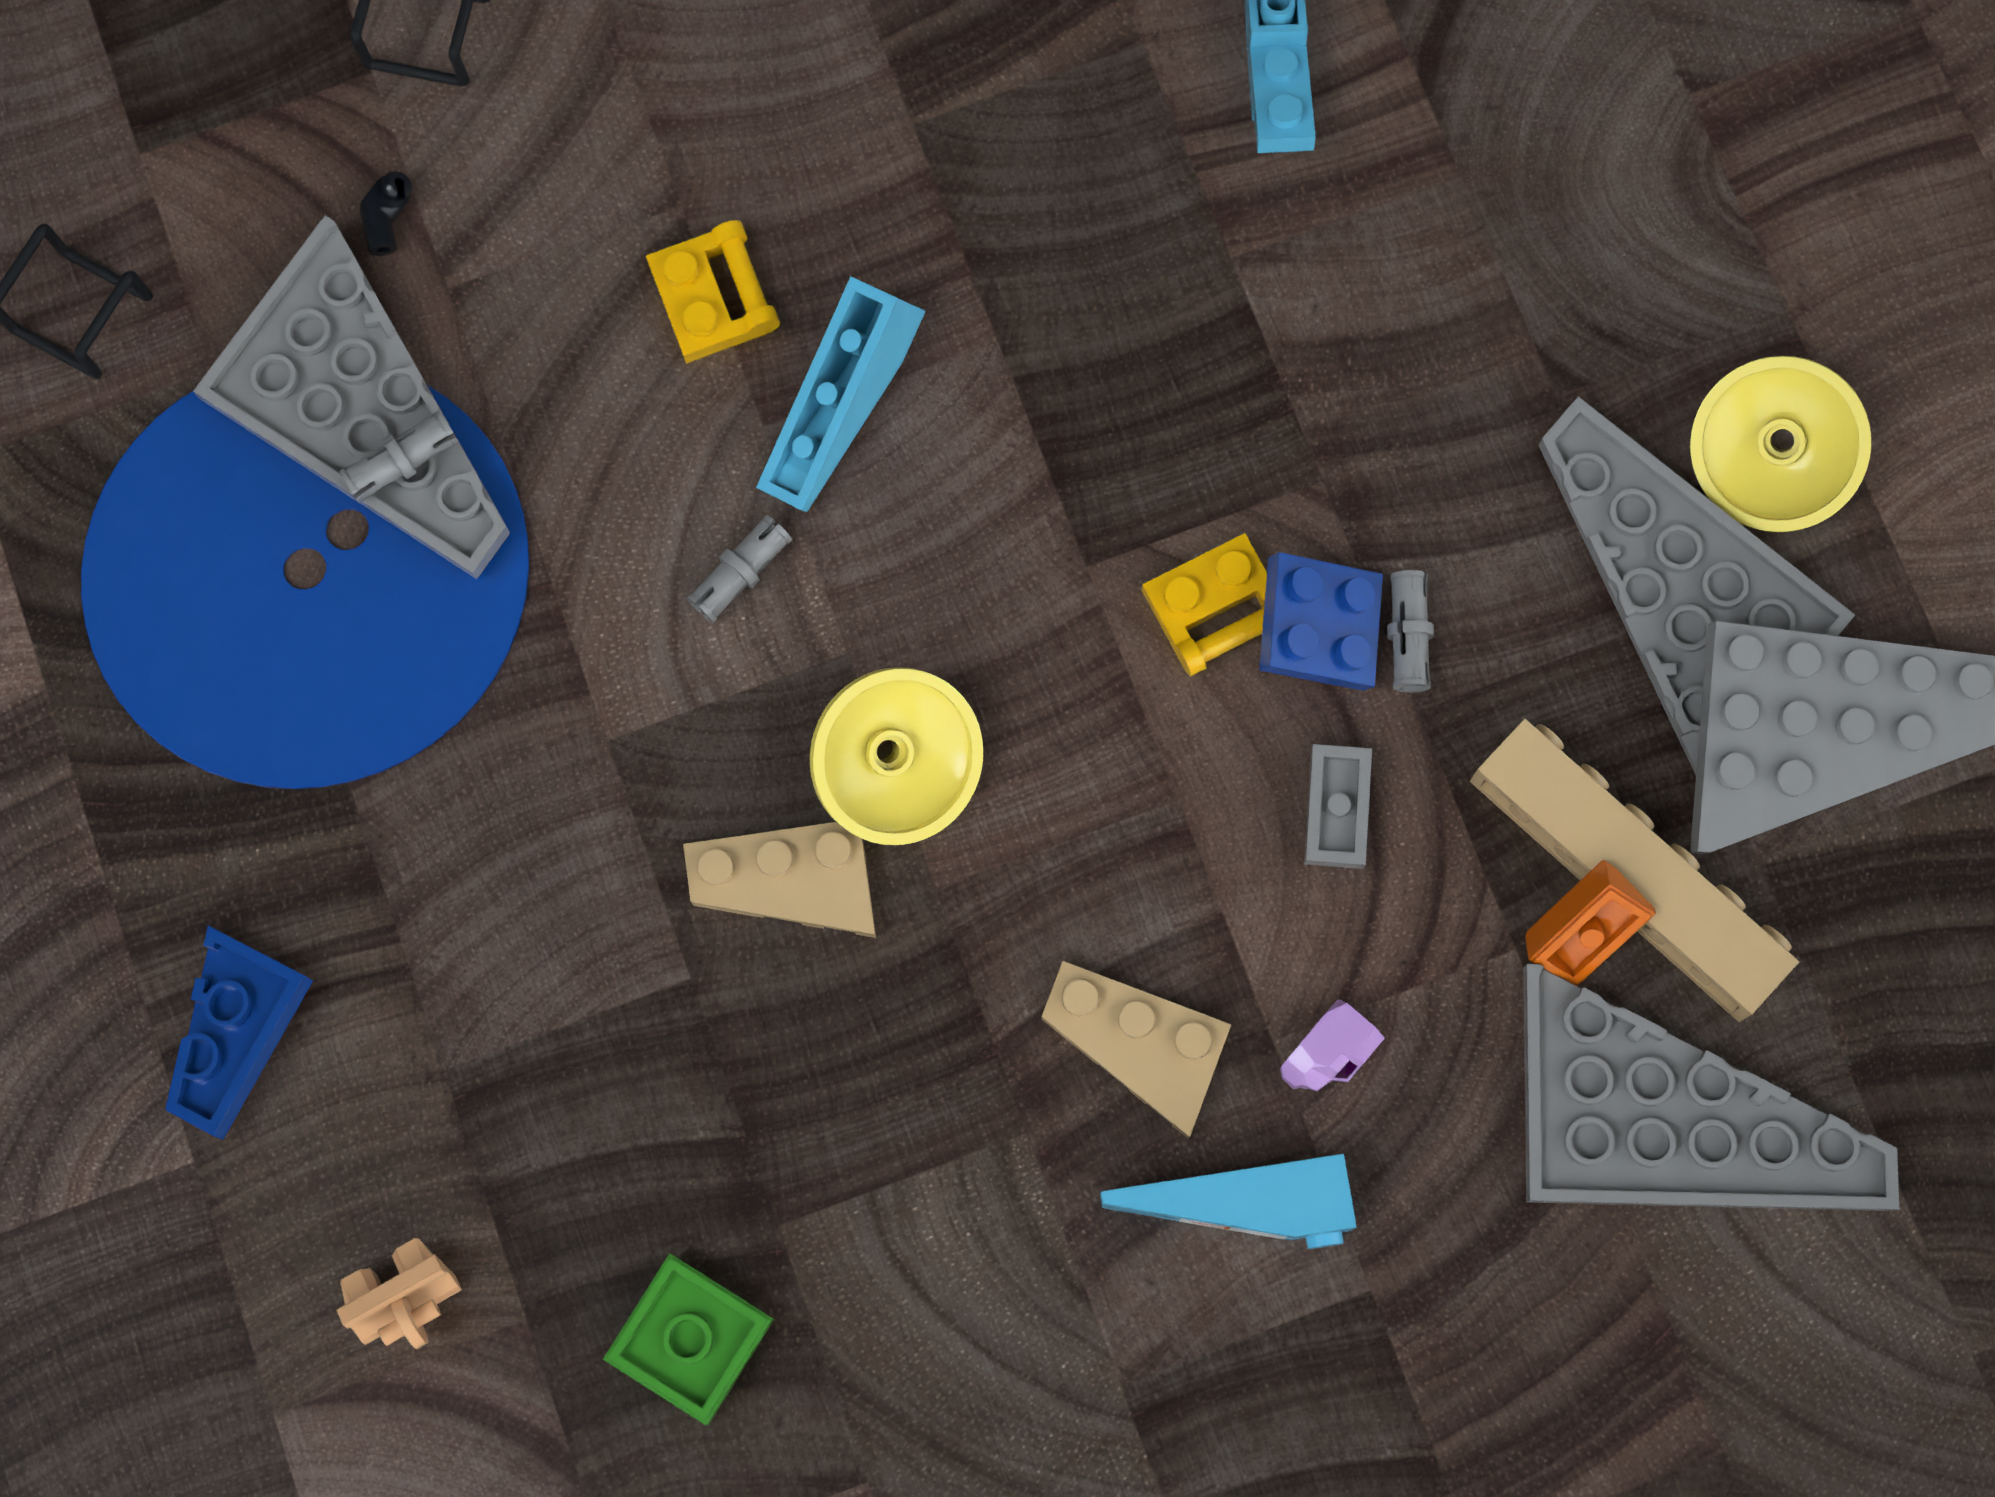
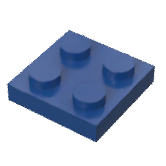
(1321, 621)

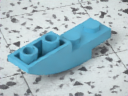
(1279, 75)

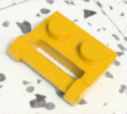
(694, 297)
(1203, 591)

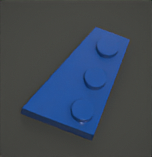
(234, 1028)

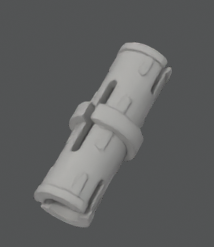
(398, 456)
(739, 568)
(1410, 631)

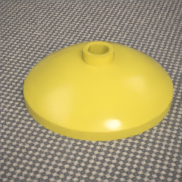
(1771, 485)
(931, 762)

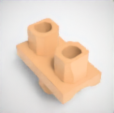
(401, 1303)

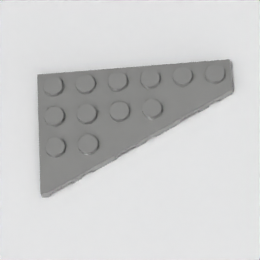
(330, 380)
(1673, 560)
(1823, 720)
(1653, 1121)

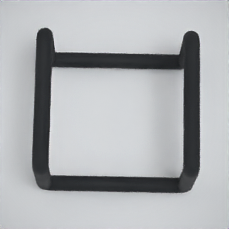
(461, 77)
(129, 282)

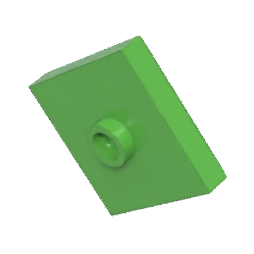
(688, 1339)

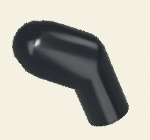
(381, 208)

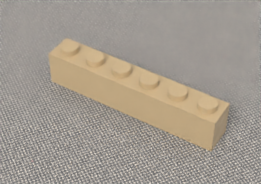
(1582, 824)

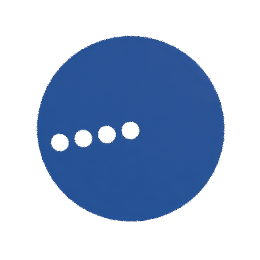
(274, 677)

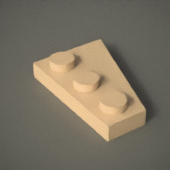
(786, 874)
(1140, 1039)

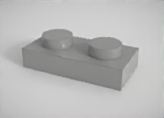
(1338, 806)

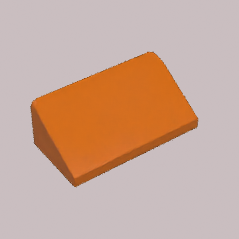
(1588, 924)

